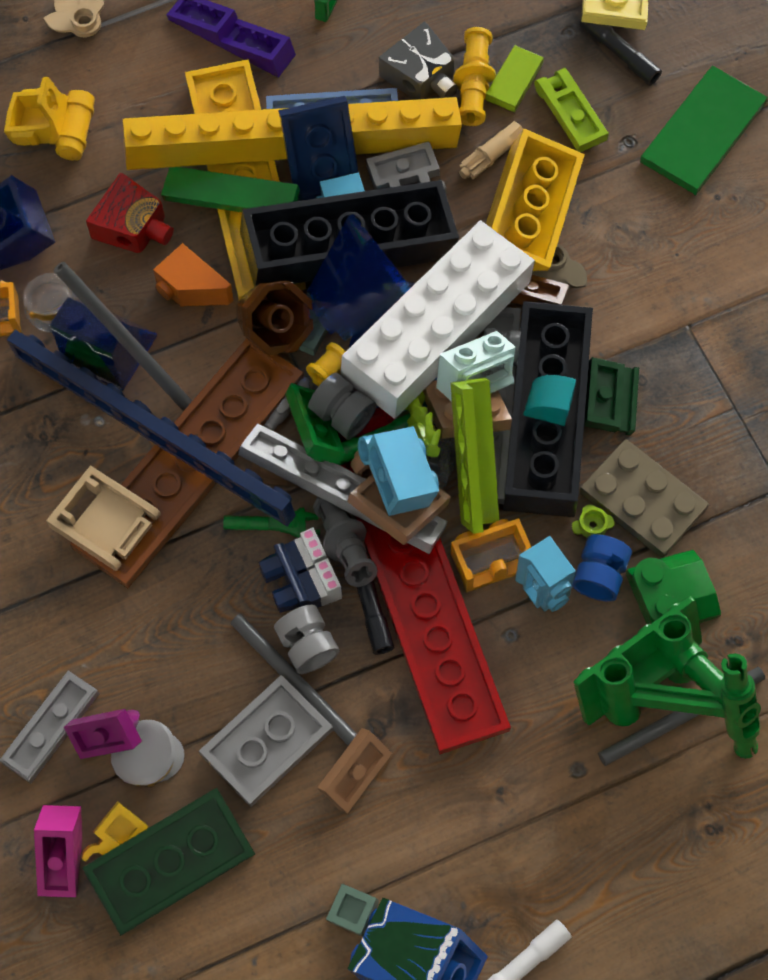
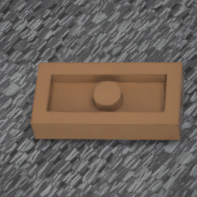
(354, 770)

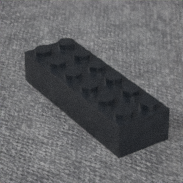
(294, 238)
(543, 454)

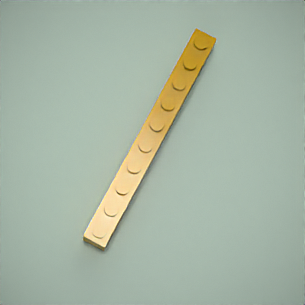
(259, 135)

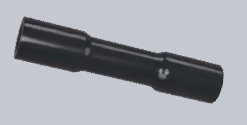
(635, 60)
(375, 621)

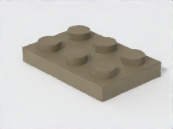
(644, 498)

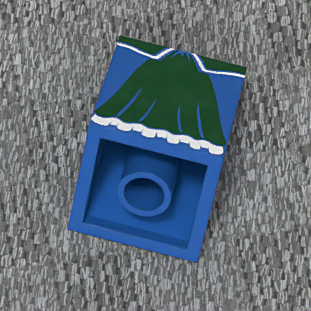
(414, 947)

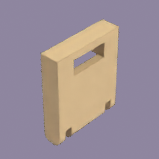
(110, 523)

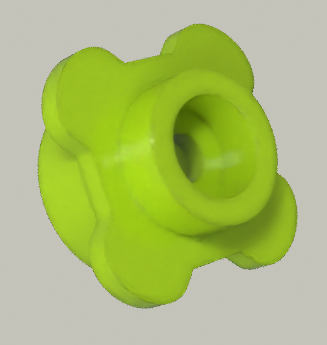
(592, 514)

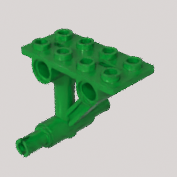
(671, 650)

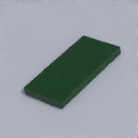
(168, 861)

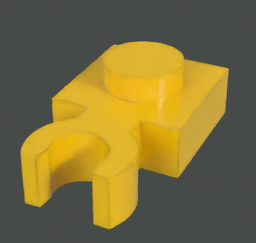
(114, 830)

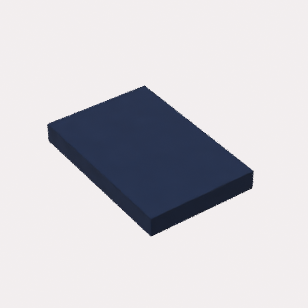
(318, 144)

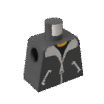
(419, 65)

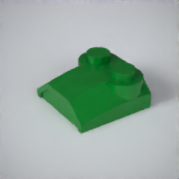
(671, 580)

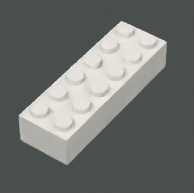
(436, 315)

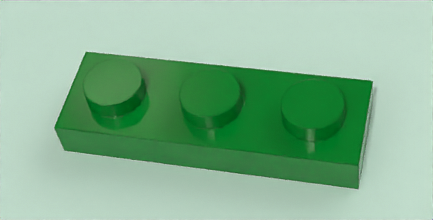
(317, 436)

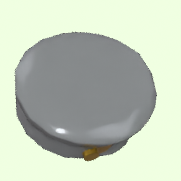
(152, 760)

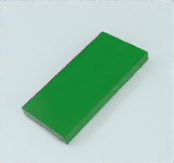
(703, 130)

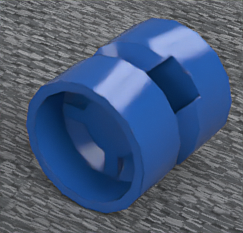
(602, 567)

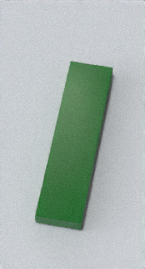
(224, 190)

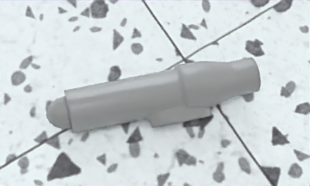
(283, 409)

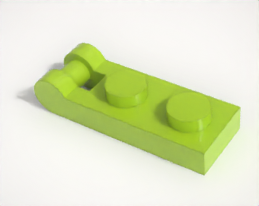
(572, 110)

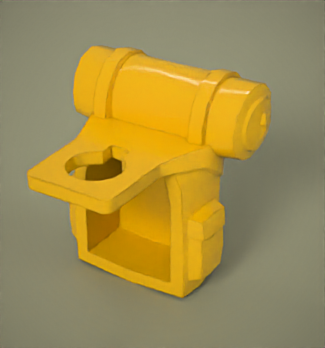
(50, 117)

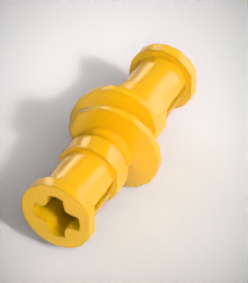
(474, 76)

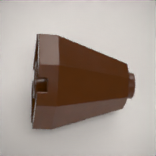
(275, 317)

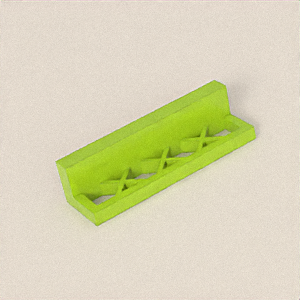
(475, 453)

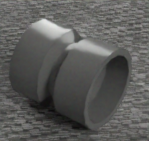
(337, 402)

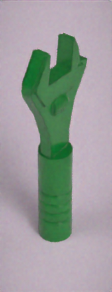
(268, 523)

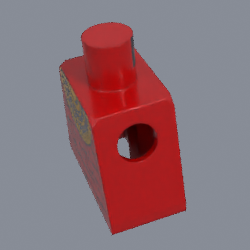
(128, 217)

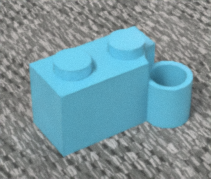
(399, 469)

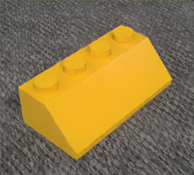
(535, 195)

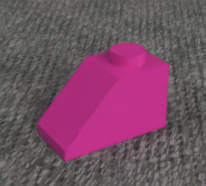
(58, 850)

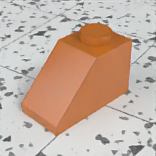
(191, 280)

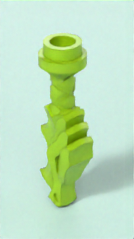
(423, 425)

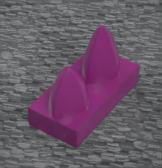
(104, 733)

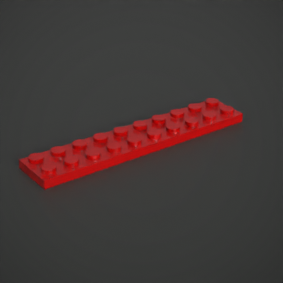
(435, 635)

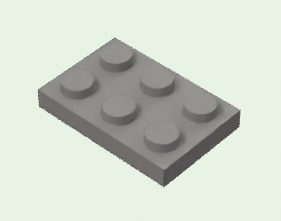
(266, 740)

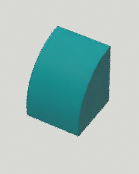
(550, 398)

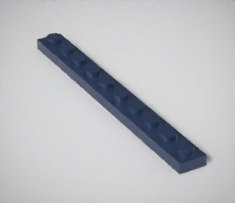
(161, 431)

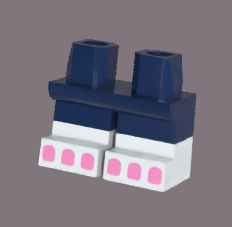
(306, 572)

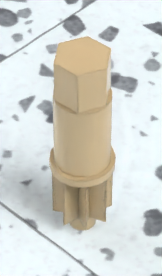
(486, 155)

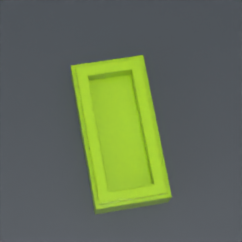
(514, 78)

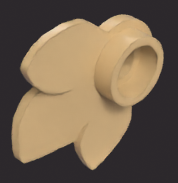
(72, 15)

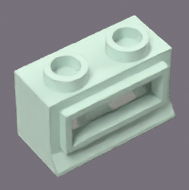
(482, 358)

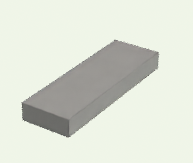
(46, 728)

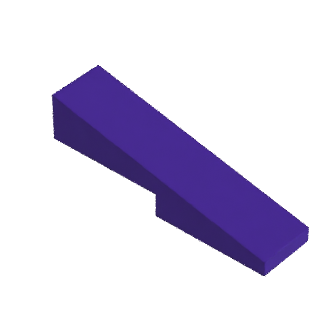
(223, 28)

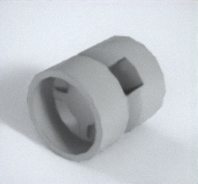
(305, 636)

